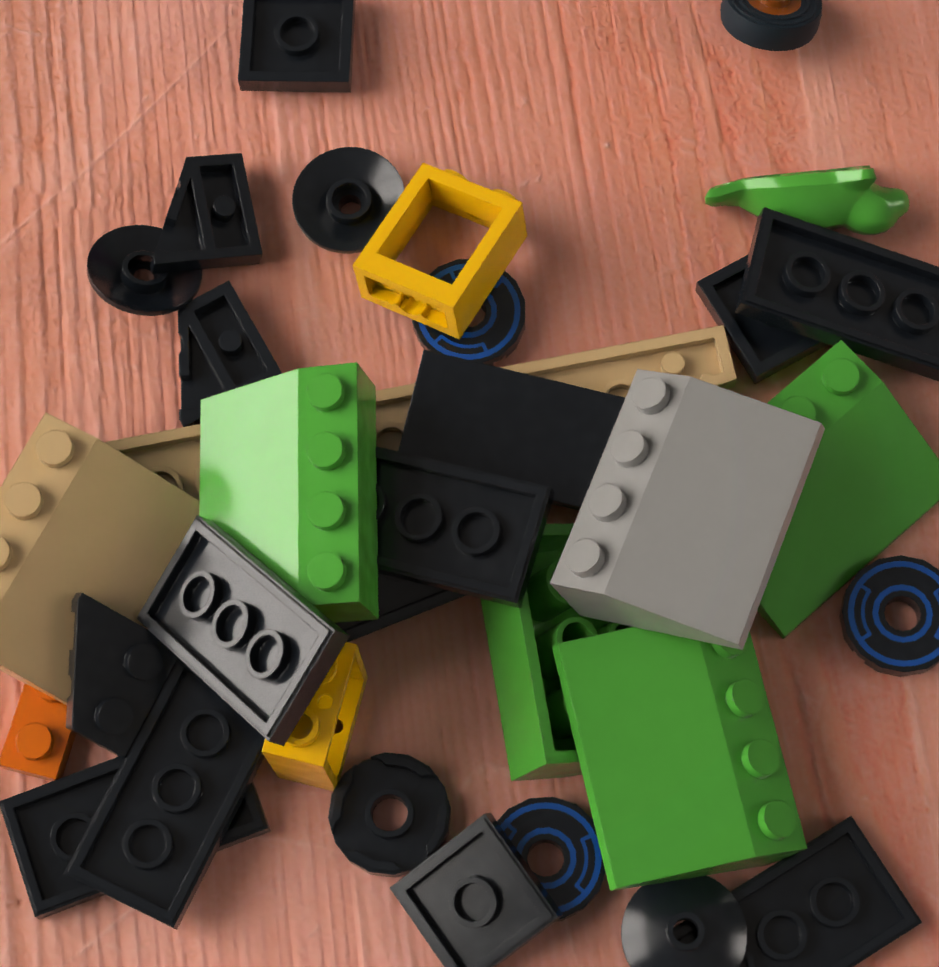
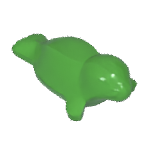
(820, 197)

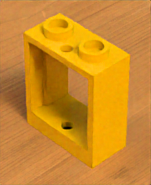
(420, 295)
(313, 750)

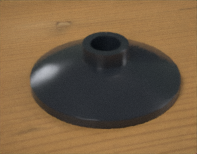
(343, 178)
(123, 278)
(709, 905)

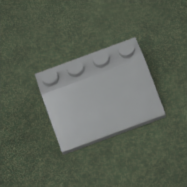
(687, 510)

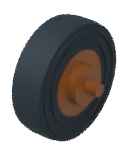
(772, 23)

